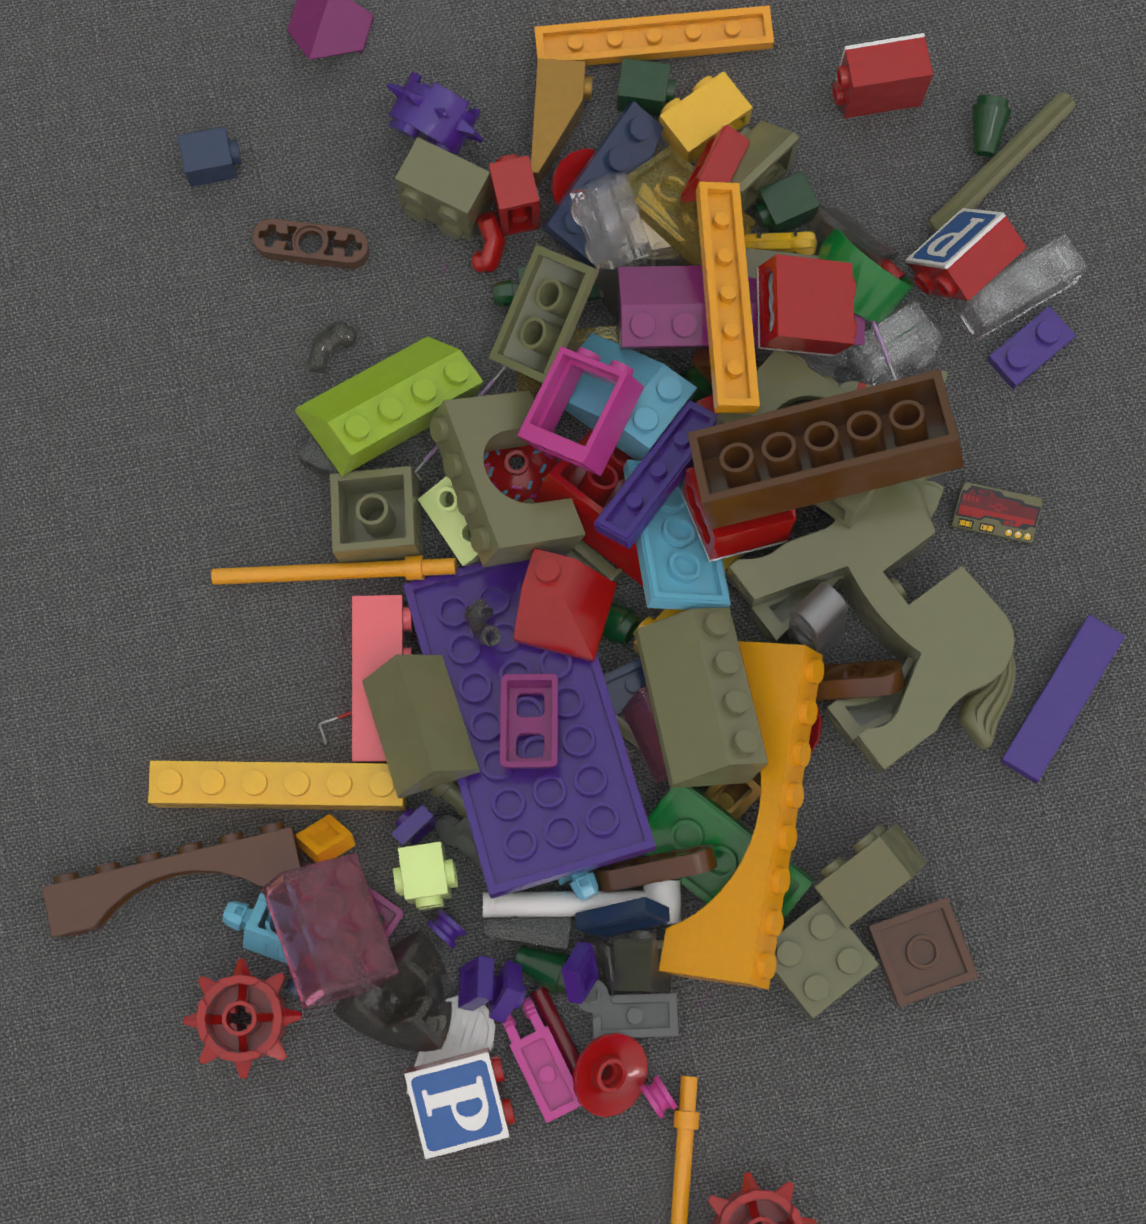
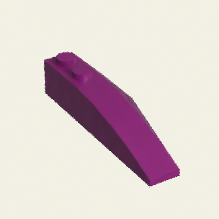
(668, 311)

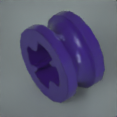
(446, 928)

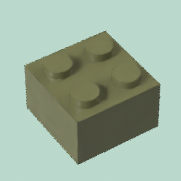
(443, 189)
(376, 515)
(819, 959)

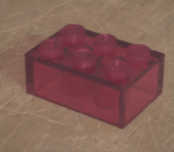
(329, 930)

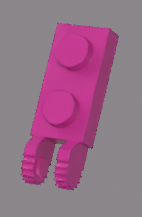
(542, 1066)

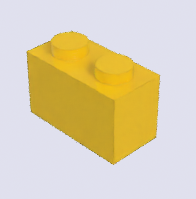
(699, 116)

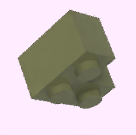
(877, 870)

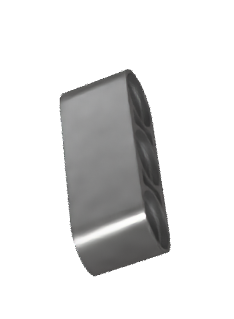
(818, 619)

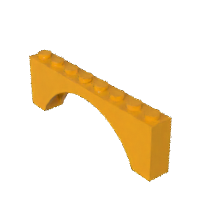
(738, 929)

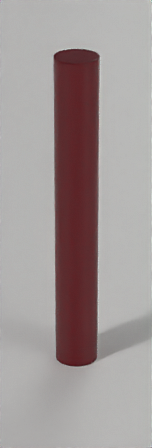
(556, 1026)

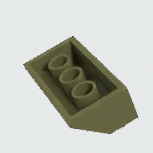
(701, 699)

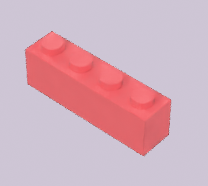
(376, 637)

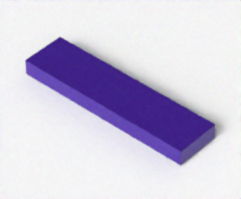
(653, 478)

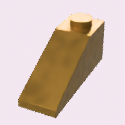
(557, 110)

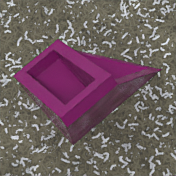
(329, 27)

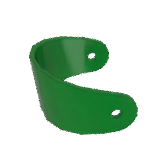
(876, 289)

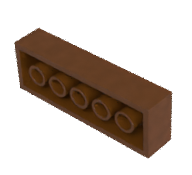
(825, 449)

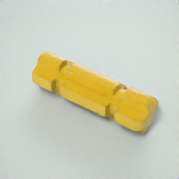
(803, 243)

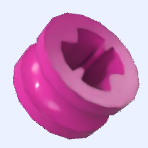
(658, 1096)

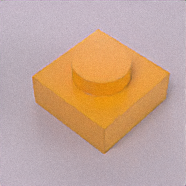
(325, 839)

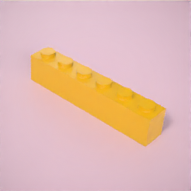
(272, 785)

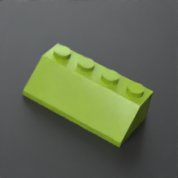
(387, 402)

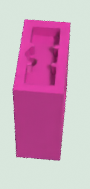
(554, 396)

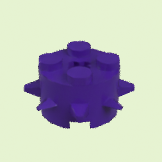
(433, 114)

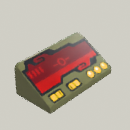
(996, 512)

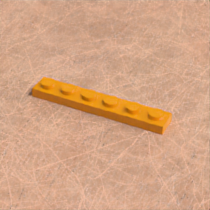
(657, 36)
(727, 298)

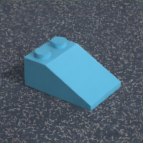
(656, 408)

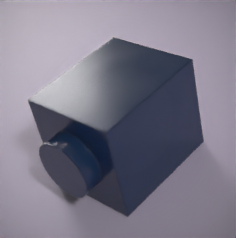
(209, 156)

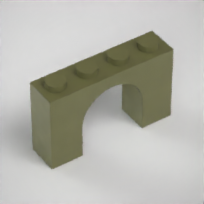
(786, 382)
(498, 525)

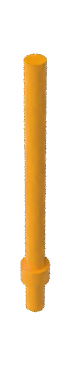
(412, 568)
(686, 1121)

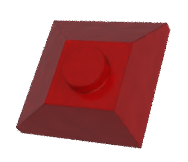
(563, 606)

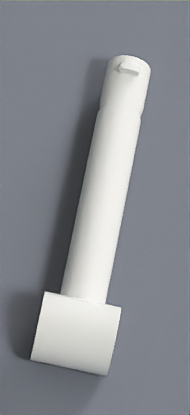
(567, 904)

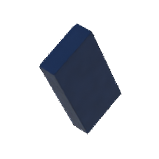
(622, 917)

